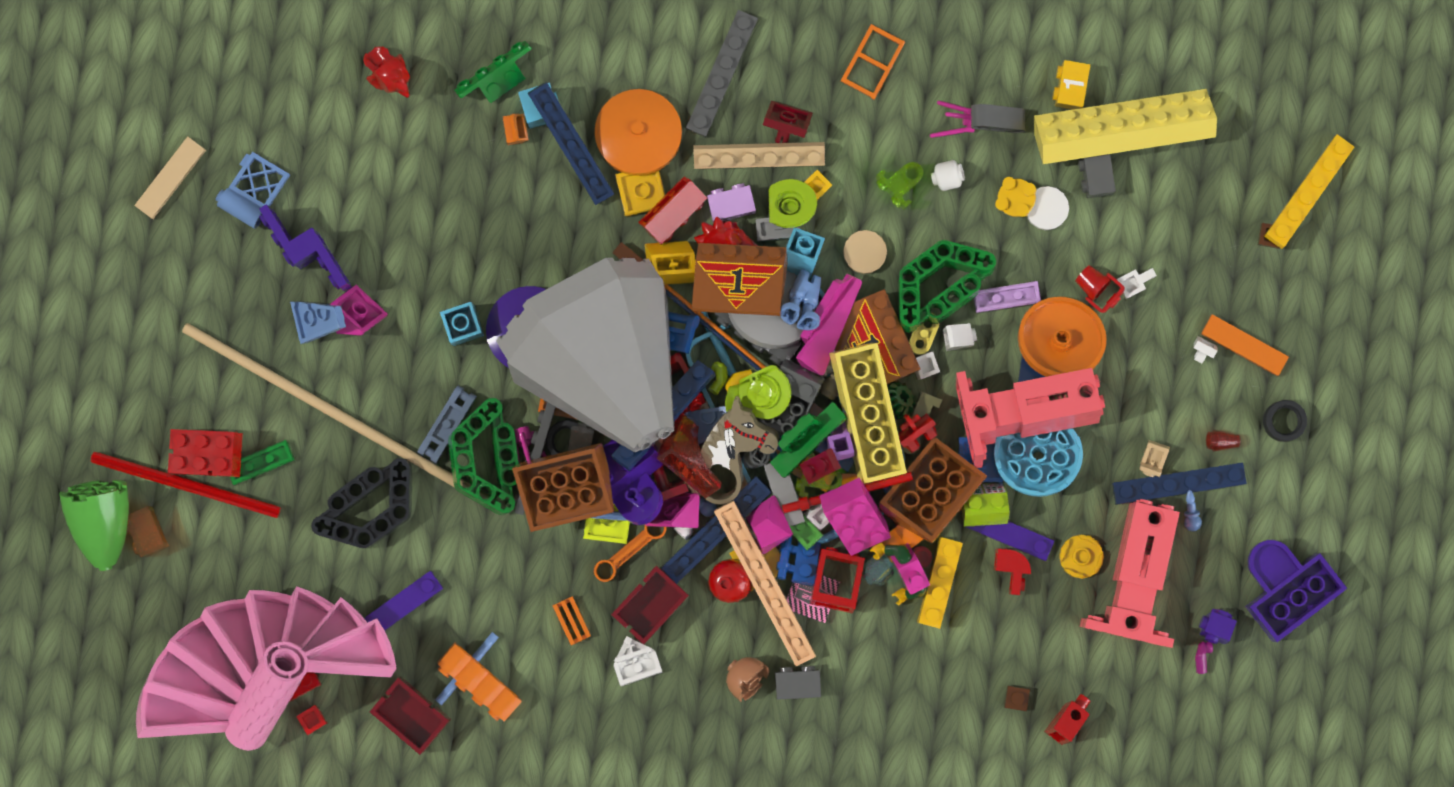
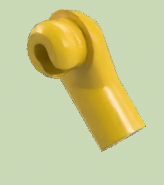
(735, 377)

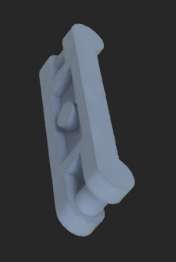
(446, 423)

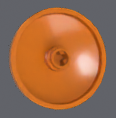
(638, 132)
(1061, 336)

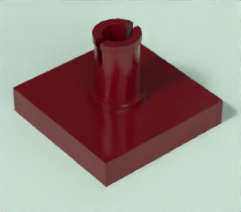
(787, 121)
(667, 488)

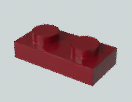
(820, 466)

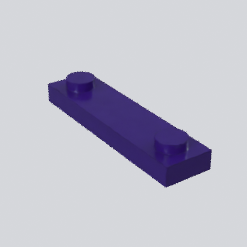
(1018, 538)
(406, 601)

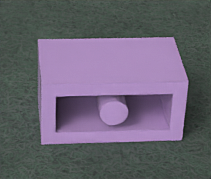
(731, 203)

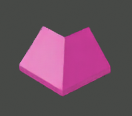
(359, 311)
(679, 512)
(769, 524)

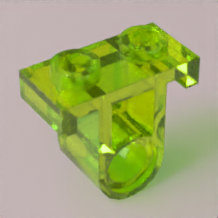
(899, 184)
(819, 484)

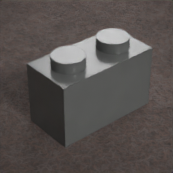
(1097, 176)
(798, 684)

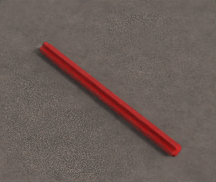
(185, 484)

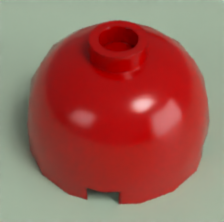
(729, 581)

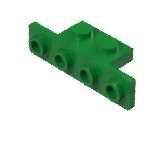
(498, 76)
(805, 438)

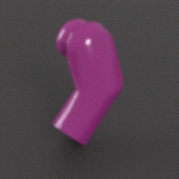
(1200, 658)

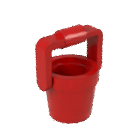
(1095, 283)

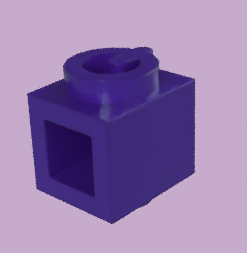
(1217, 626)

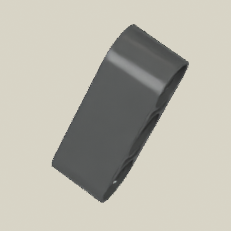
(998, 118)

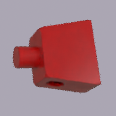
(1065, 728)

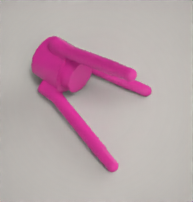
(966, 116)
(523, 438)

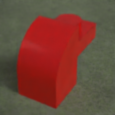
(1012, 562)

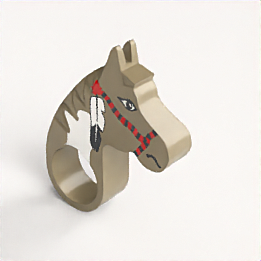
(732, 434)

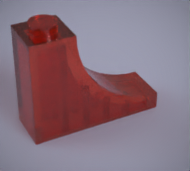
(683, 457)

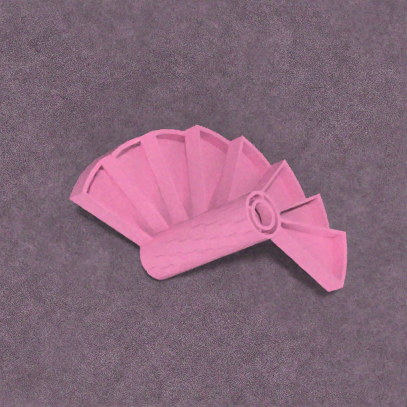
(247, 659)

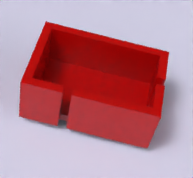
(205, 453)

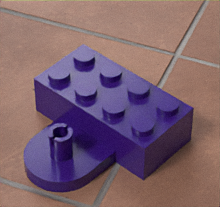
(635, 490)
(1290, 588)

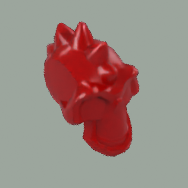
(388, 71)
(723, 233)

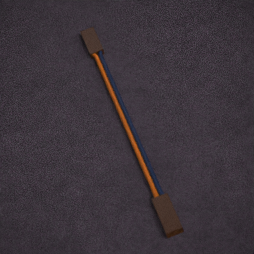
(623, 251)

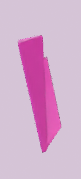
(833, 315)

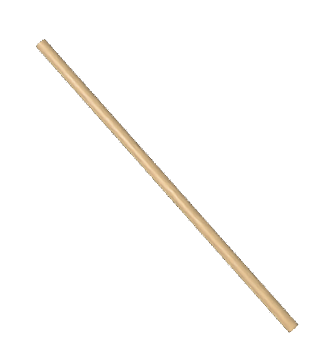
(324, 406)

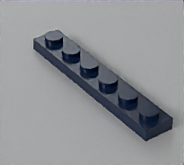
(570, 143)
(683, 394)
(1179, 483)
(713, 533)

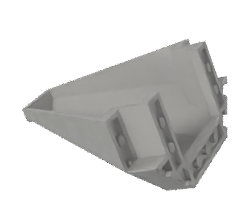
(599, 350)

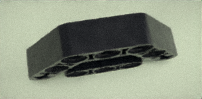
(368, 487)

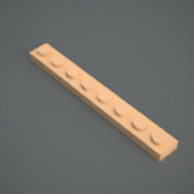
(764, 583)

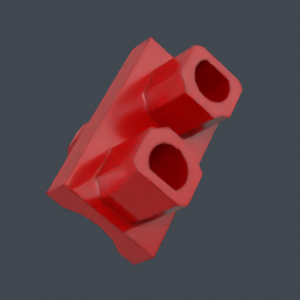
(914, 428)

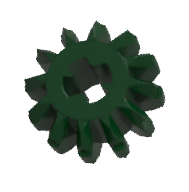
(901, 399)

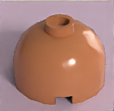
(745, 677)

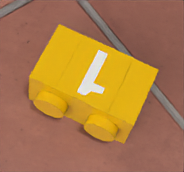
(1072, 85)

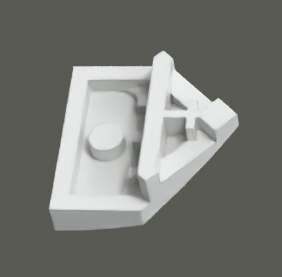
(635, 662)

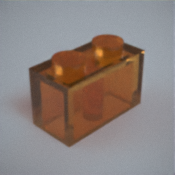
(146, 532)

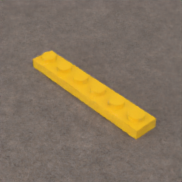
(1309, 191)

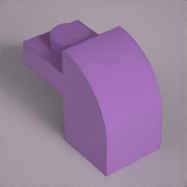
(841, 443)

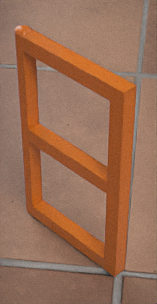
(858, 54)

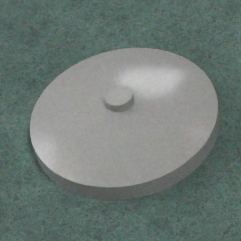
(769, 330)

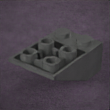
(804, 390)

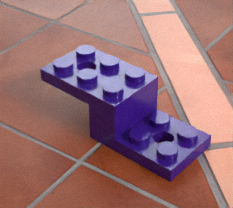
(304, 248)

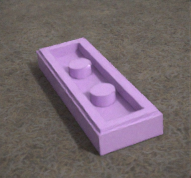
(1007, 297)

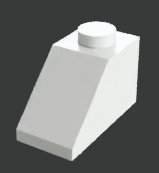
(959, 336)

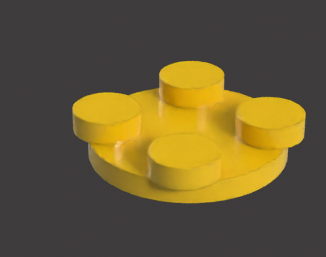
(1016, 197)

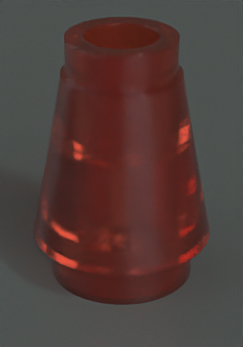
(1221, 440)

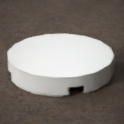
(1049, 209)

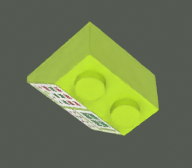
(987, 506)

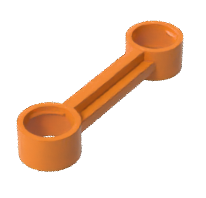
(627, 552)

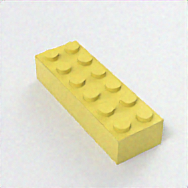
(868, 412)

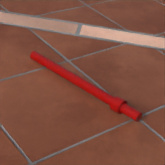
(805, 503)

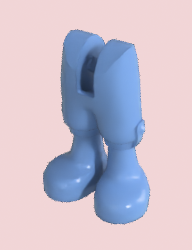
(804, 293)

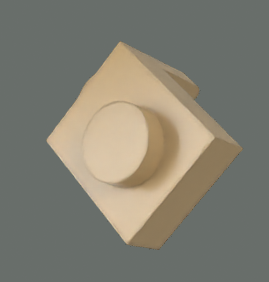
(1154, 459)

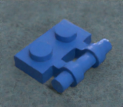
(805, 562)

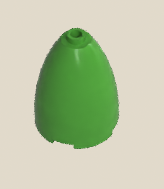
(97, 519)

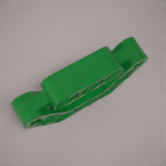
(976, 274)
(504, 491)

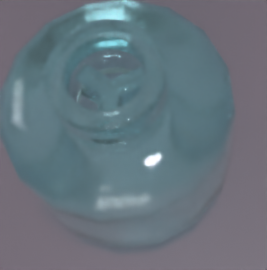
(878, 570)

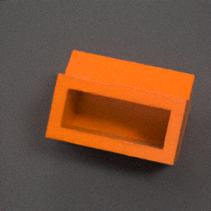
(515, 129)

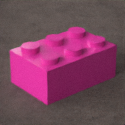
(855, 516)

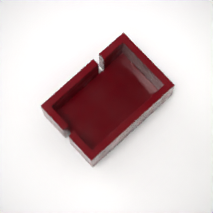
(650, 605)
(410, 715)

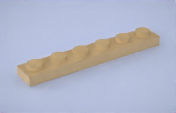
(759, 155)

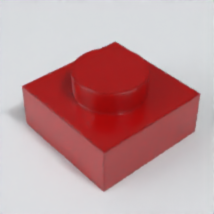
(311, 719)

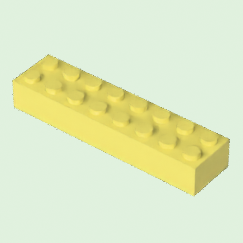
(1125, 126)

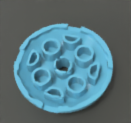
(1043, 476)

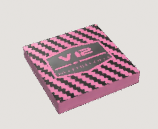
(800, 596)

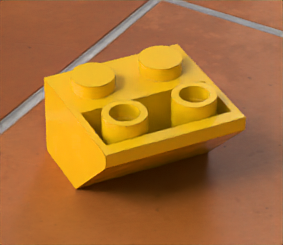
(672, 261)

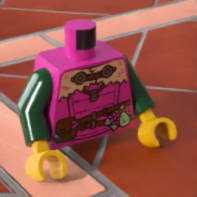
(907, 568)

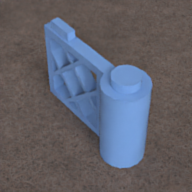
(239, 202)

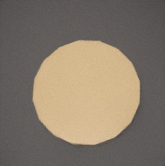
(865, 252)

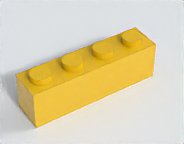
(940, 582)

